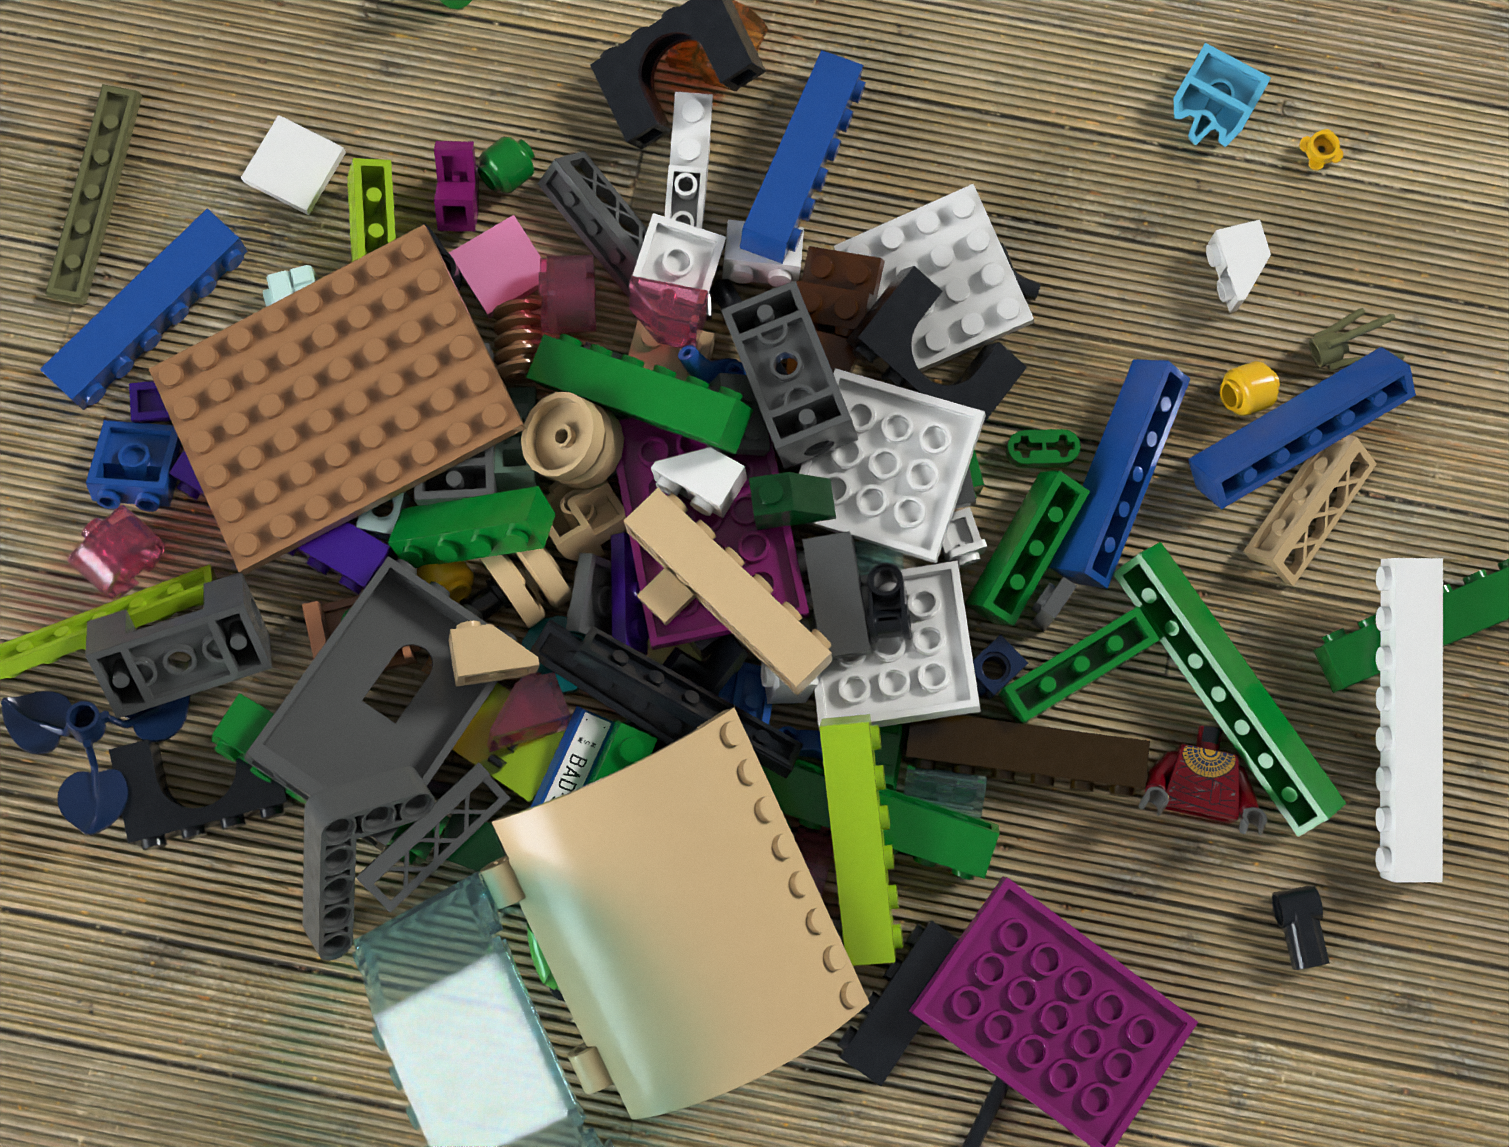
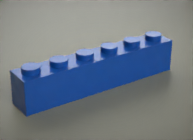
(801, 158)
(145, 310)
(1302, 427)
(1121, 472)

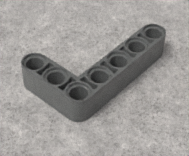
(331, 827)

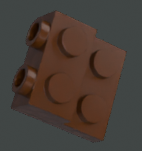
(839, 288)

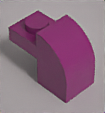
(457, 186)

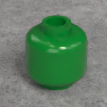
(506, 164)

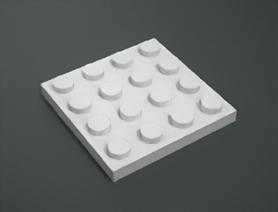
(963, 257)
(902, 471)
(913, 677)

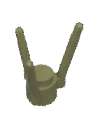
(1329, 346)

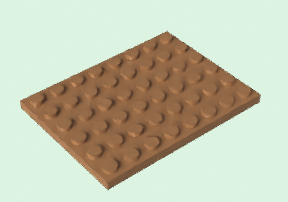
(335, 399)

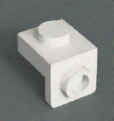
(963, 539)

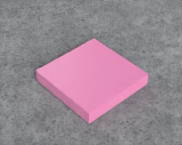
(499, 264)

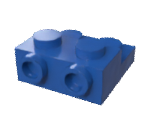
(134, 465)

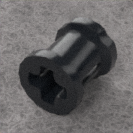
(488, 600)

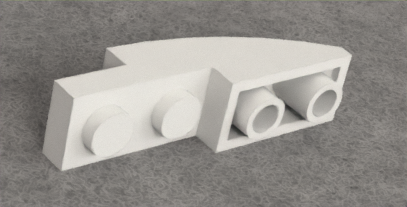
(689, 158)

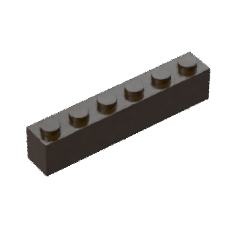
(1029, 752)

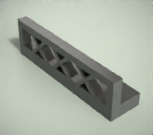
(594, 220)
(416, 831)

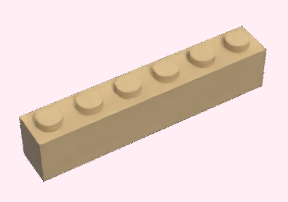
(729, 591)

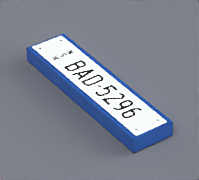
(575, 755)

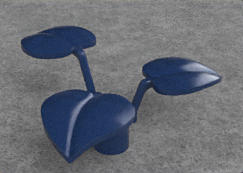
(86, 798)

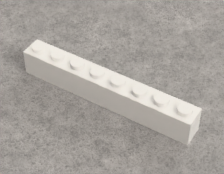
(1410, 720)

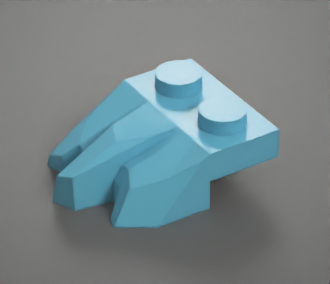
(1218, 95)

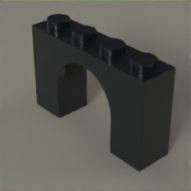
(629, 69)
(886, 342)
(156, 815)

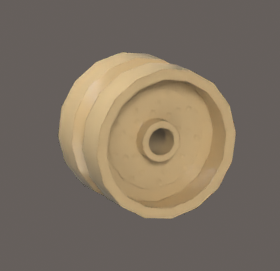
(572, 440)
(525, 579)

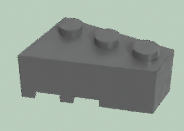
(836, 593)

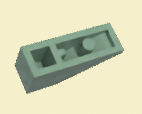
(511, 468)

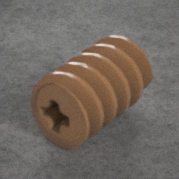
(516, 338)

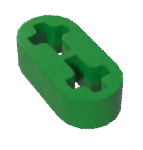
(1042, 439)

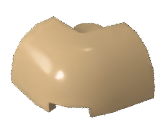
(584, 518)

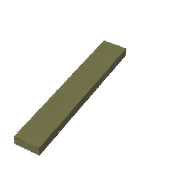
(93, 195)

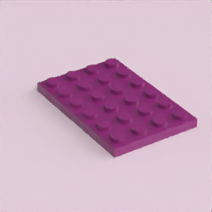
(764, 551)
(1054, 1016)

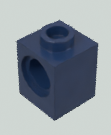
(1009, 660)

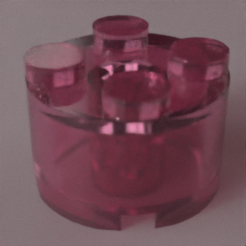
(568, 294)
(116, 552)

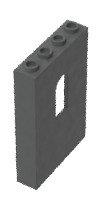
(325, 729)

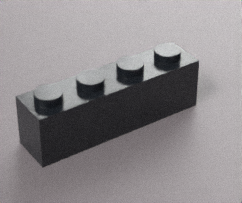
(887, 1020)

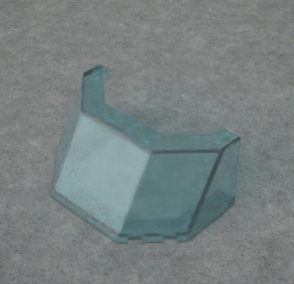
(466, 1028)

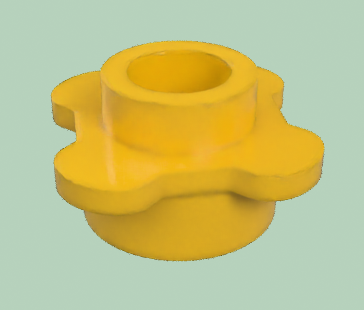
(1331, 145)

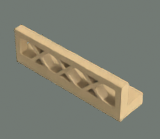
(1309, 499)

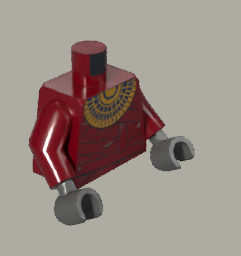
(1204, 783)

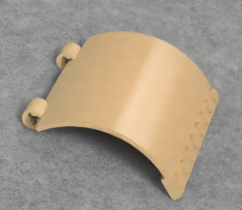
(678, 923)

